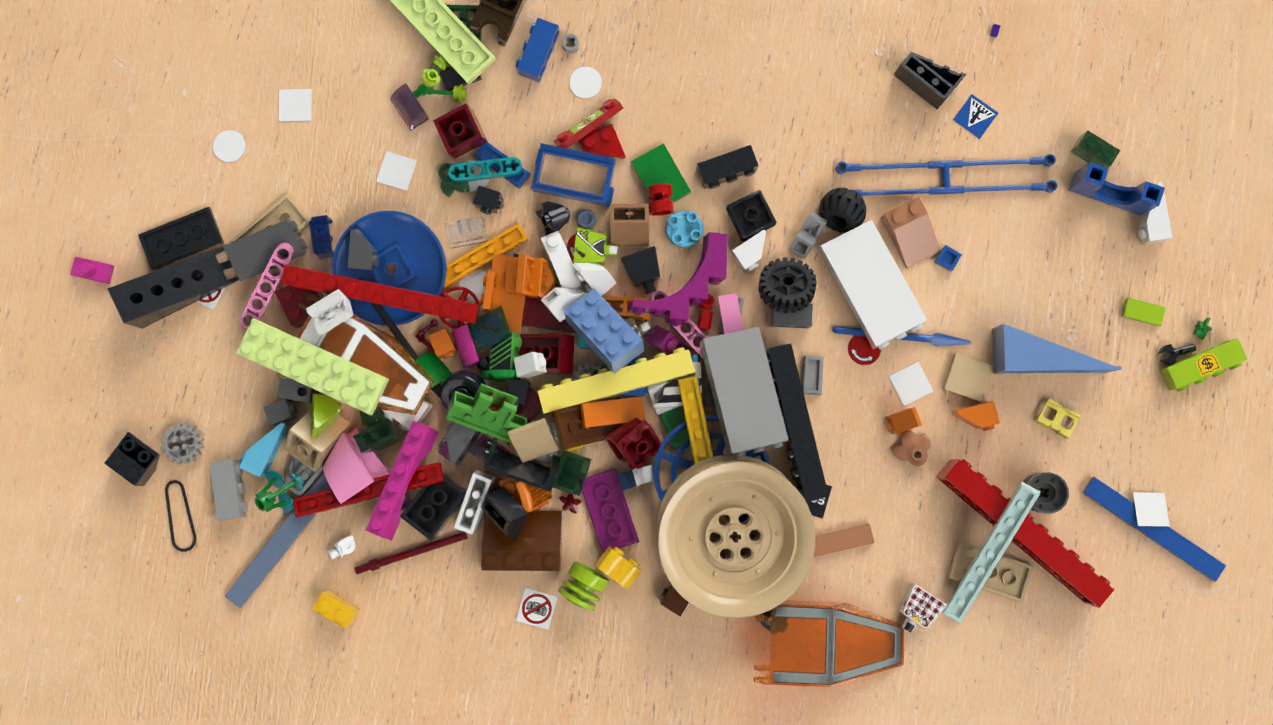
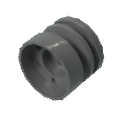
(1055, 493)

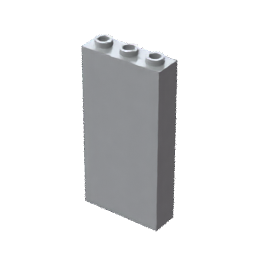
(743, 392)

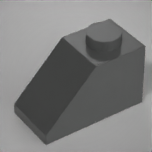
(361, 252)

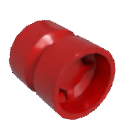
(658, 206)

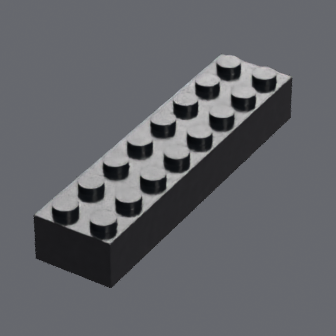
(801, 440)

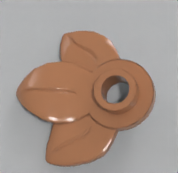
(910, 445)

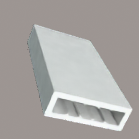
(873, 285)

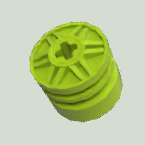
(583, 587)

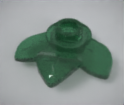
(447, 185)

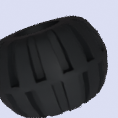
(842, 209)

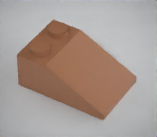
(911, 232)

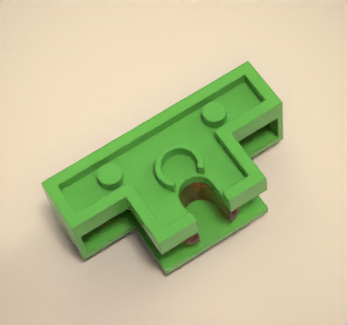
(488, 412)

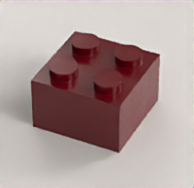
(460, 131)
(290, 298)

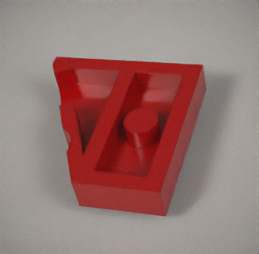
(603, 142)

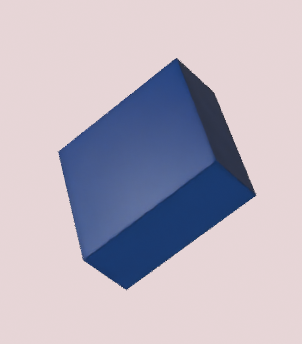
(948, 258)

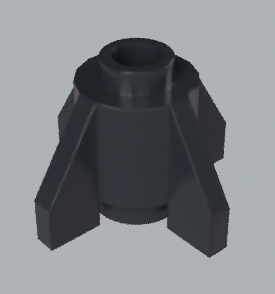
(553, 216)

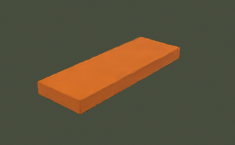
(612, 412)

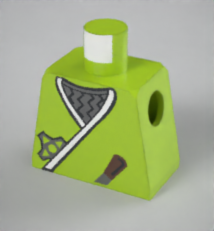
(592, 247)

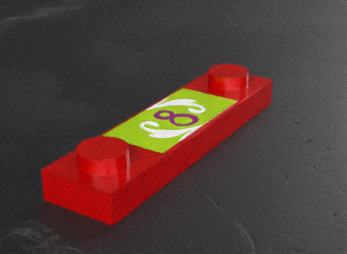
(587, 125)

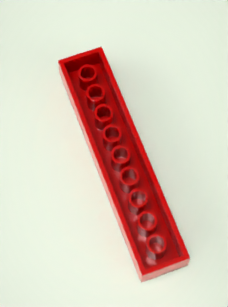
(1030, 537)

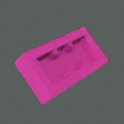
(92, 270)

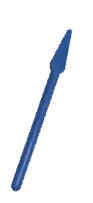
(936, 339)

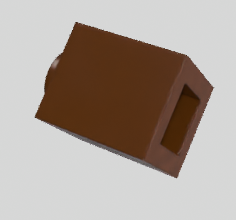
(673, 601)

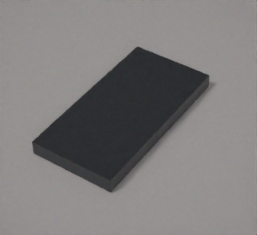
(180, 238)

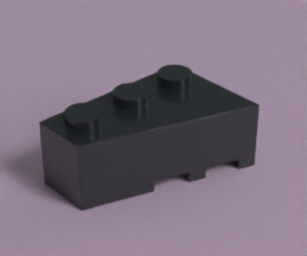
(928, 79)

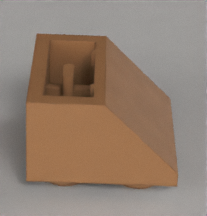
(629, 224)

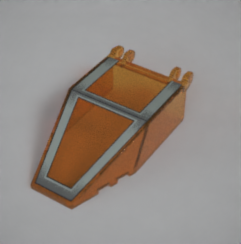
(828, 644)

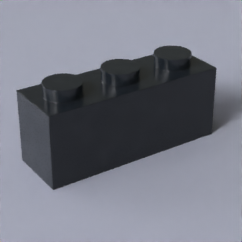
(727, 167)

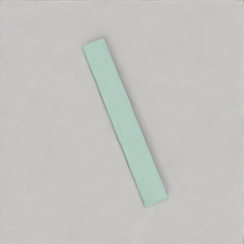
(991, 551)

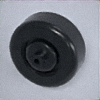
(460, 381)

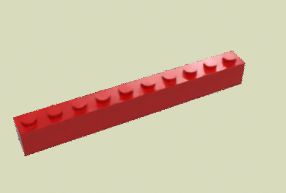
(381, 294)

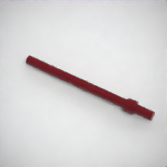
(375, 564)

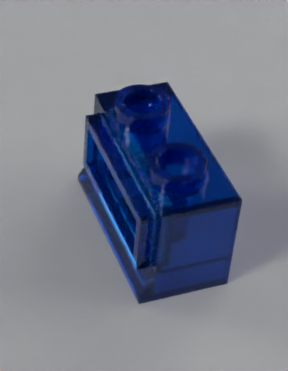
(321, 236)

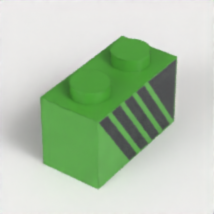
(503, 353)

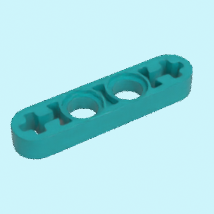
(485, 169)

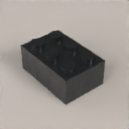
(434, 507)

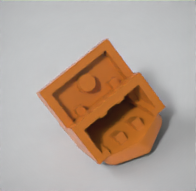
(529, 276)
(526, 495)

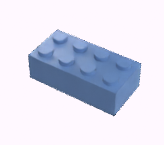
(604, 330)

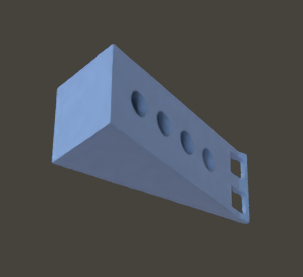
(1025, 354)

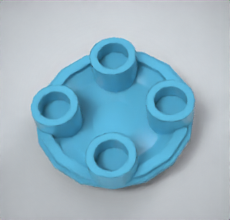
(684, 228)

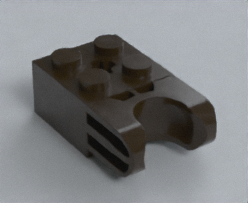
(500, 13)

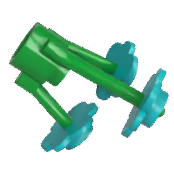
(265, 500)

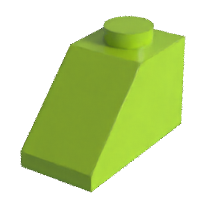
(323, 413)

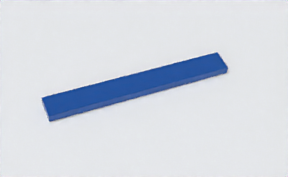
(1161, 535)

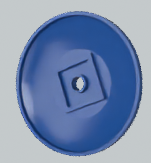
(399, 241)

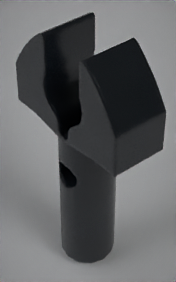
(1175, 352)

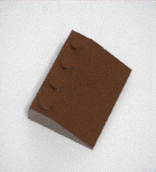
(534, 550)

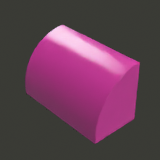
(465, 347)

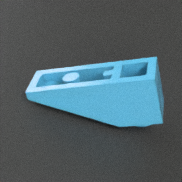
(262, 454)

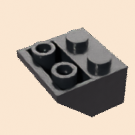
(133, 460)
(505, 512)

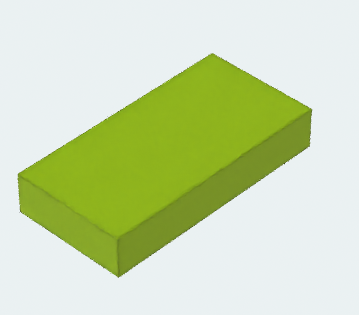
(1143, 312)

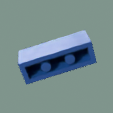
(537, 49)

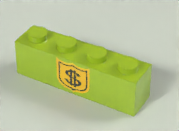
(1203, 364)

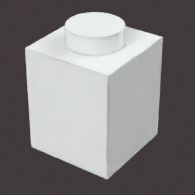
(530, 365)

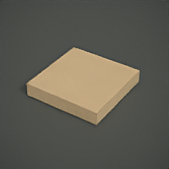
(967, 377)
(533, 440)

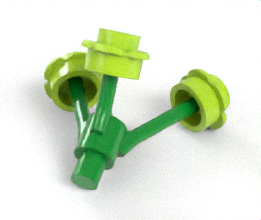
(431, 78)

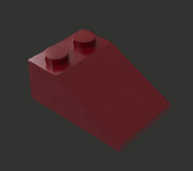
(556, 348)

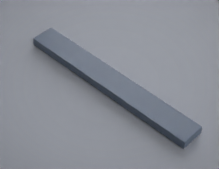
(272, 552)

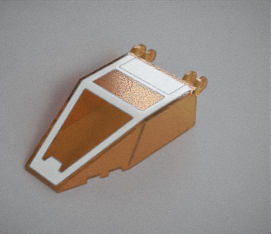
(378, 353)

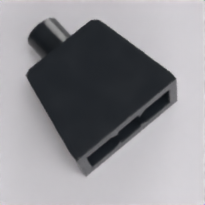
(642, 268)

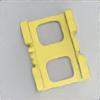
(1060, 413)

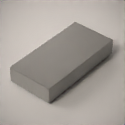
(812, 375)

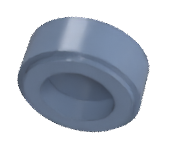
(586, 219)

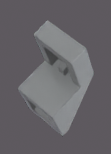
(808, 235)

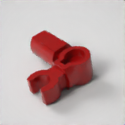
(706, 314)

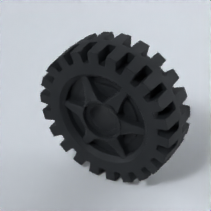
(787, 285)

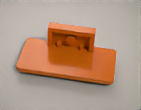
(496, 295)

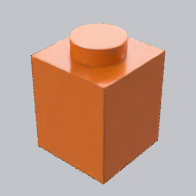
(443, 344)

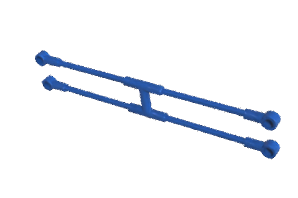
(945, 165)

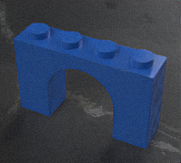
(1091, 183)

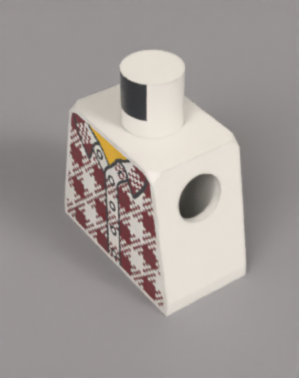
(920, 608)

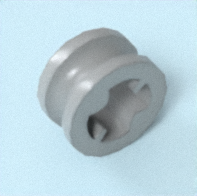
(576, 43)

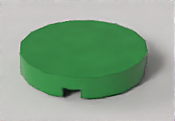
(498, 375)

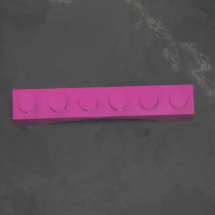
(388, 508)

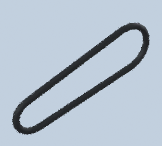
(170, 518)

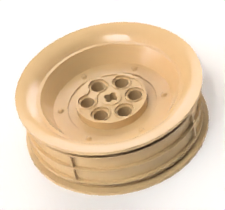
(736, 582)

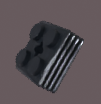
(755, 204)

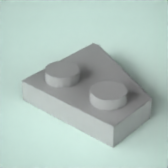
(307, 475)

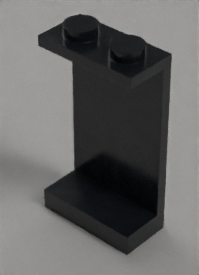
(526, 472)

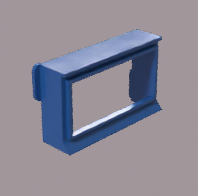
(604, 200)

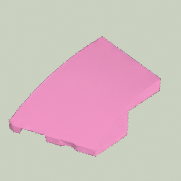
(346, 470)

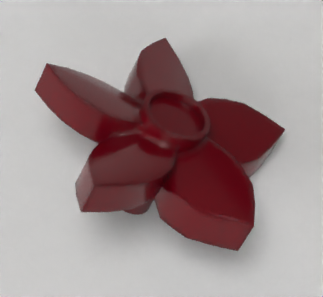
(570, 503)

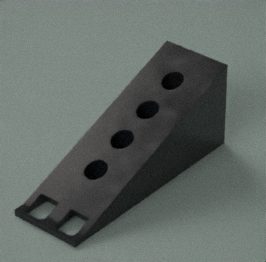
(159, 293)

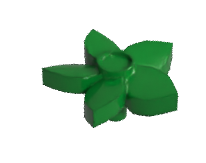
(1201, 328)

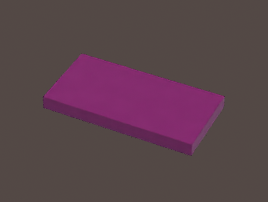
(609, 510)

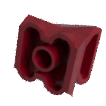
(634, 442)

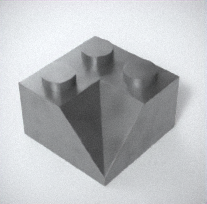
(457, 442)

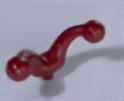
(421, 335)

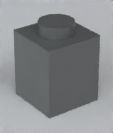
(280, 412)

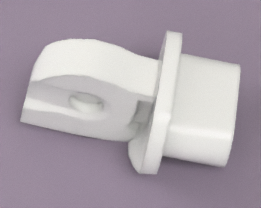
(342, 547)

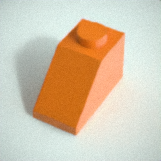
(979, 415)
(903, 420)

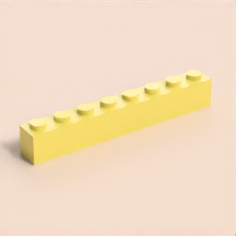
(608, 384)

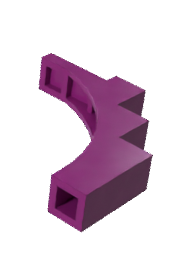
(711, 269)

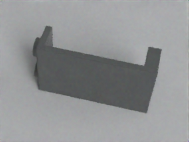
(252, 253)

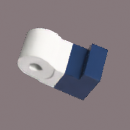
(636, 477)

